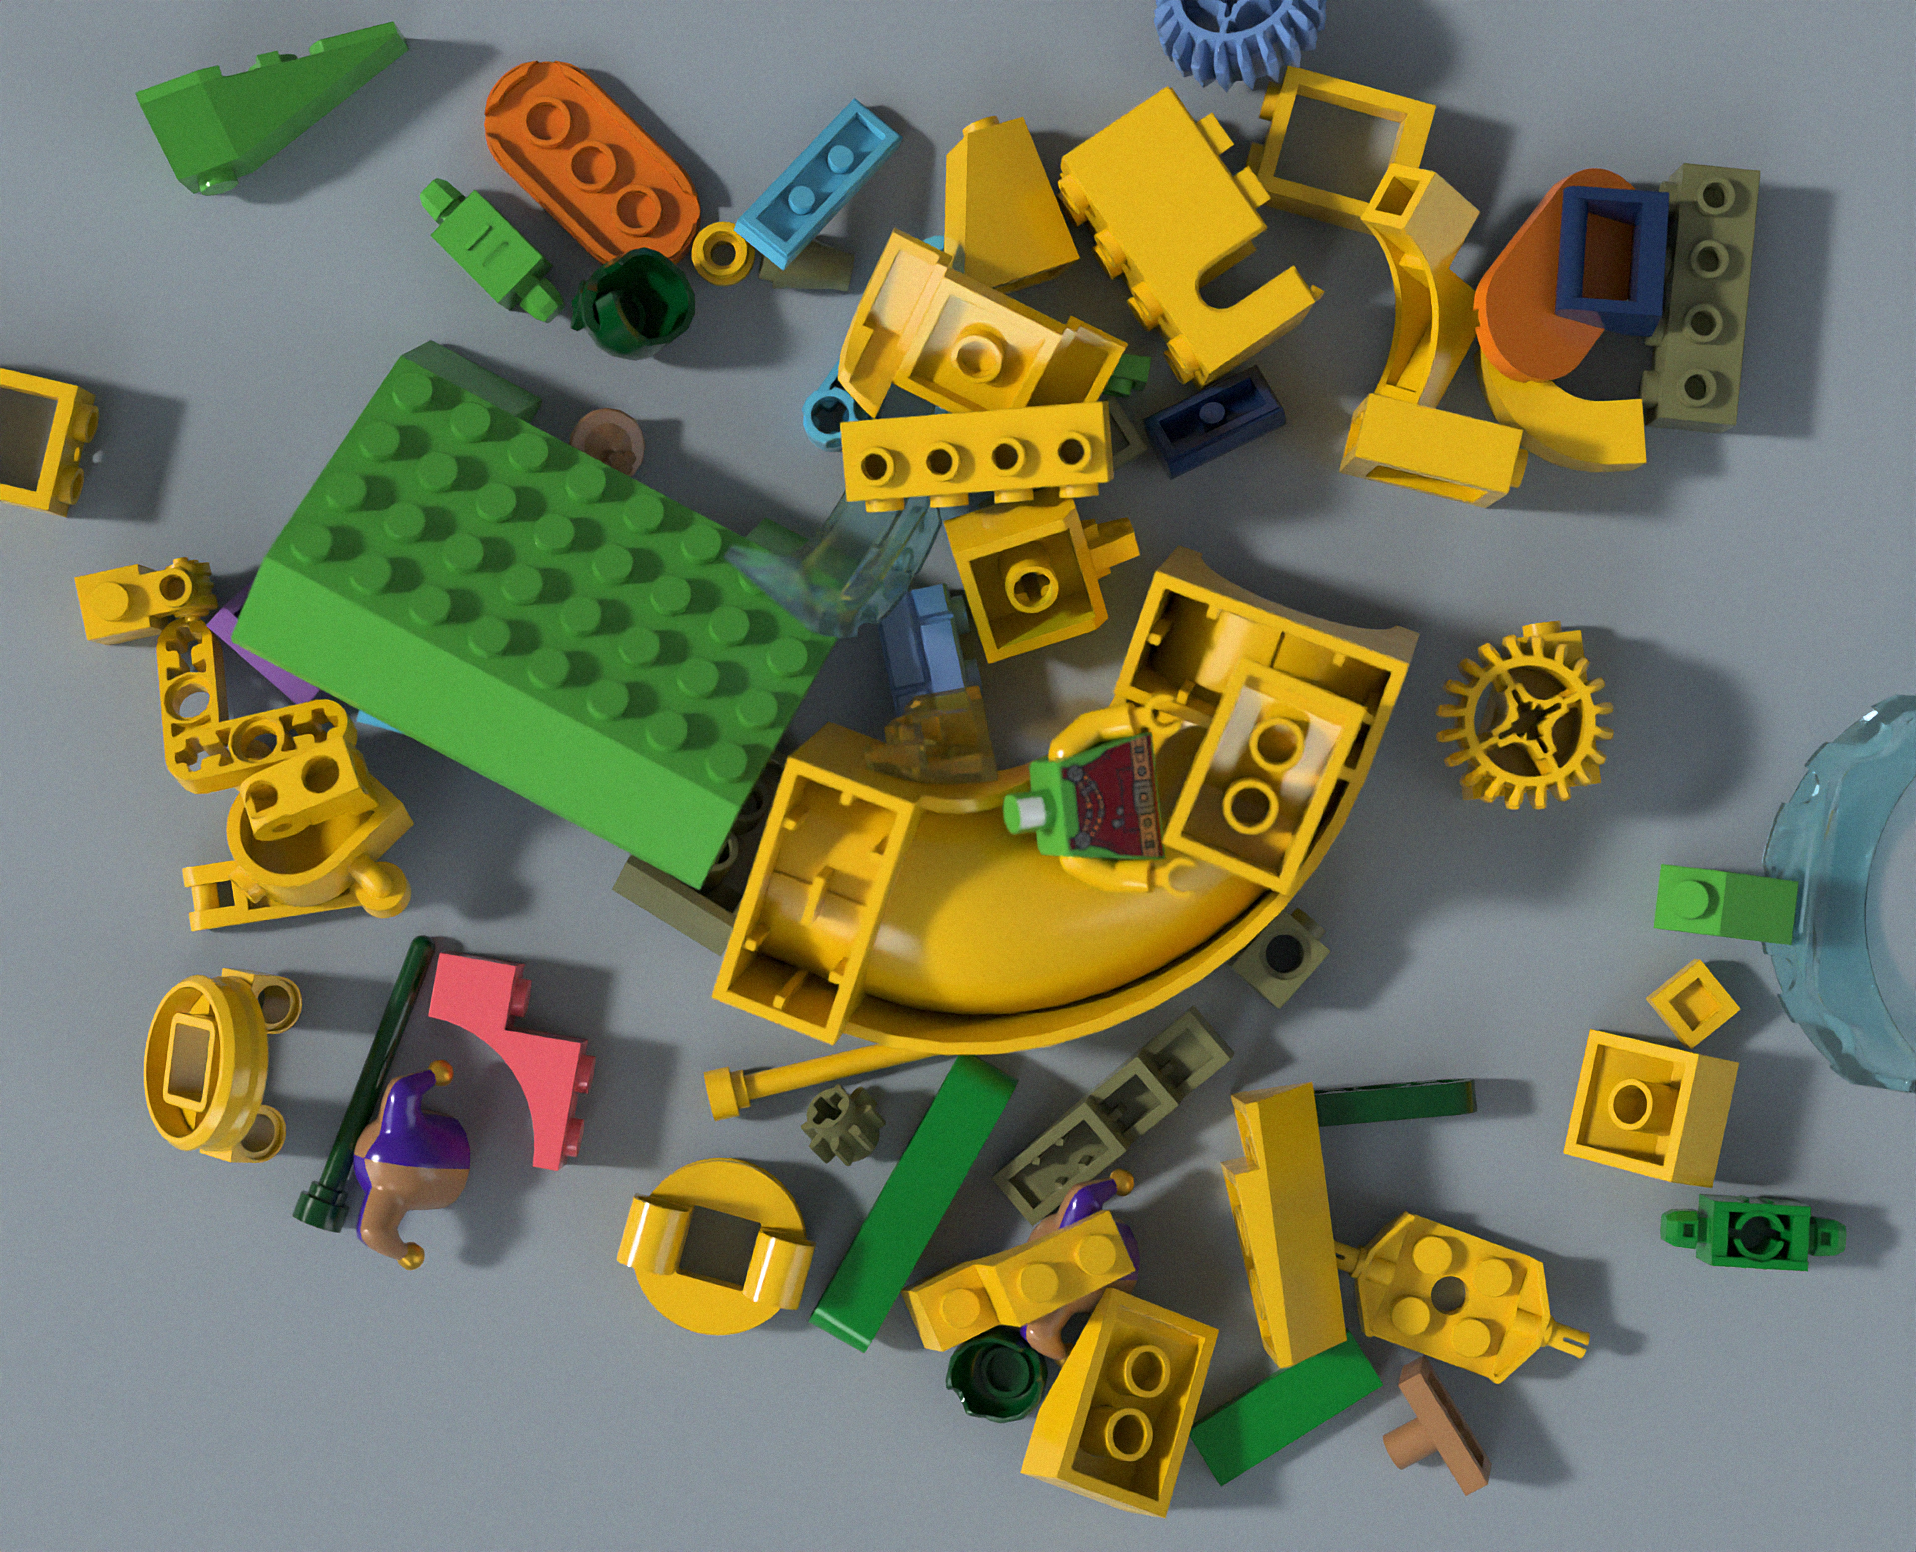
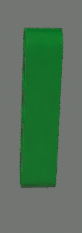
(913, 1201)

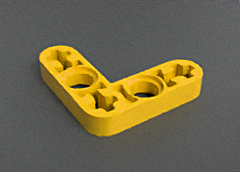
(213, 730)

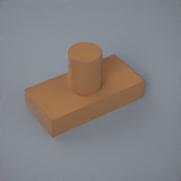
(1436, 1428)

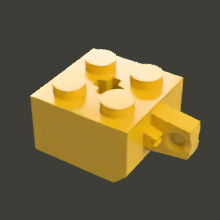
(1035, 570)

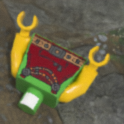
(1100, 800)

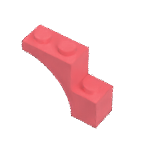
(551, 1067)

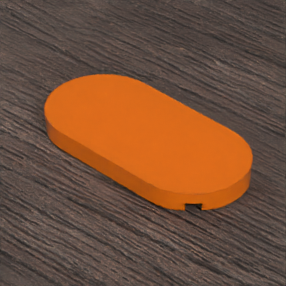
(589, 163)
(1519, 289)

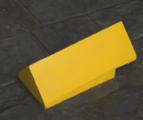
(1285, 1222)

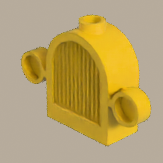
(323, 856)

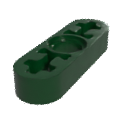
(1395, 1101)

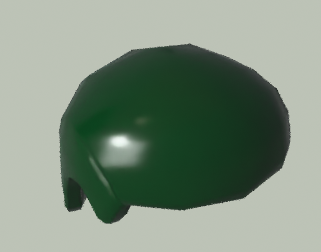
(997, 1375)

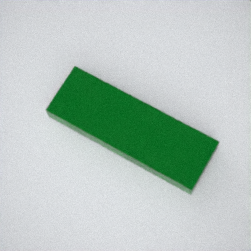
(1282, 1409)

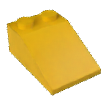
(1263, 775)
(1123, 1405)

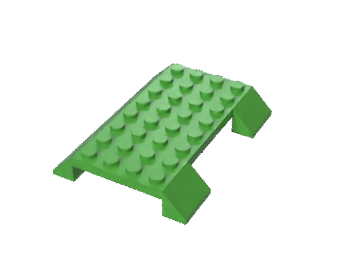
(536, 615)

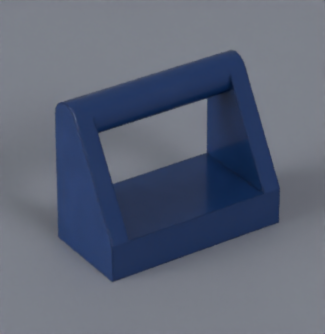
(1649, 217)

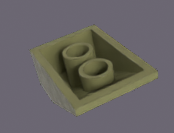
(712, 911)

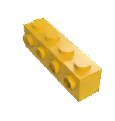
(977, 453)

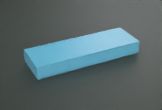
(818, 184)

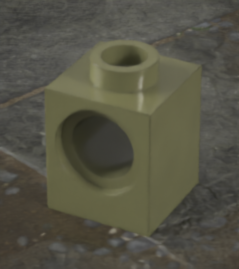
(1274, 985)

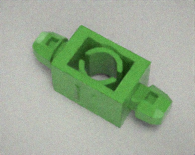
(492, 250)

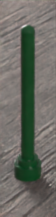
(325, 1200)

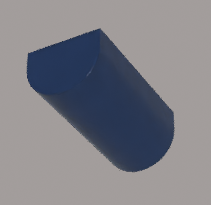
(1214, 422)

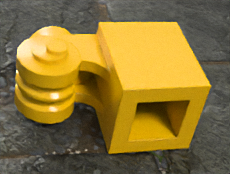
(136, 599)

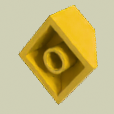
(1651, 1109)

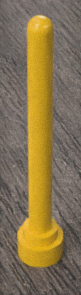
(734, 1090)

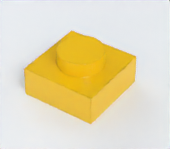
(1693, 1003)

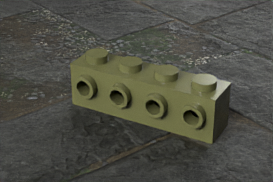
(1704, 300)

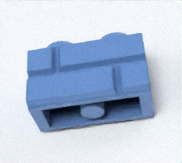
(924, 645)

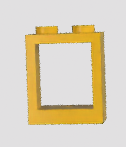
(1414, 120)
(72, 426)
(1433, 451)

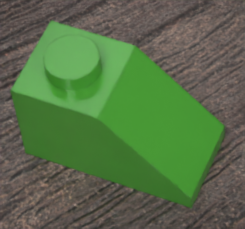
(1726, 904)

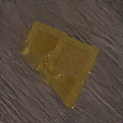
(938, 741)

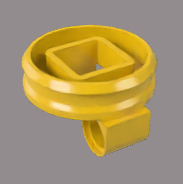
(229, 1114)
(705, 1304)

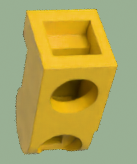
(308, 790)

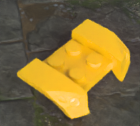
(964, 341)

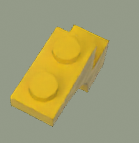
(1421, 230)
(1017, 1282)

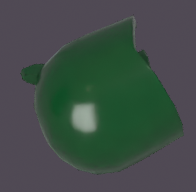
(634, 304)

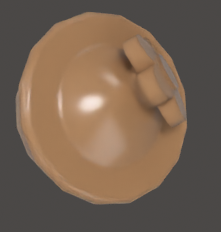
(610, 438)

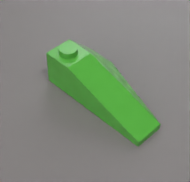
(233, 124)

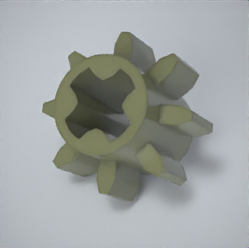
(843, 1125)

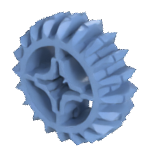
(1237, 37)

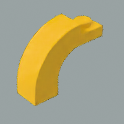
(1565, 427)

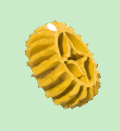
(1508, 696)

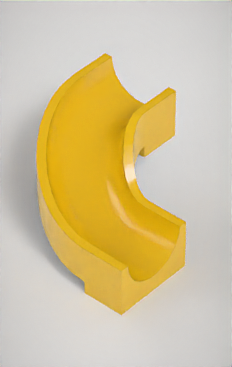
(948, 935)

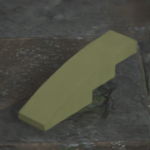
(1113, 1115)

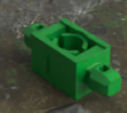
(1795, 1232)

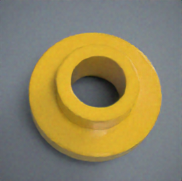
(708, 240)

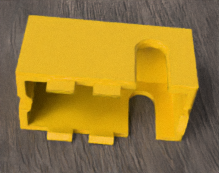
(1171, 225)

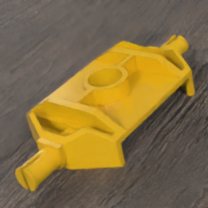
(1503, 1306)

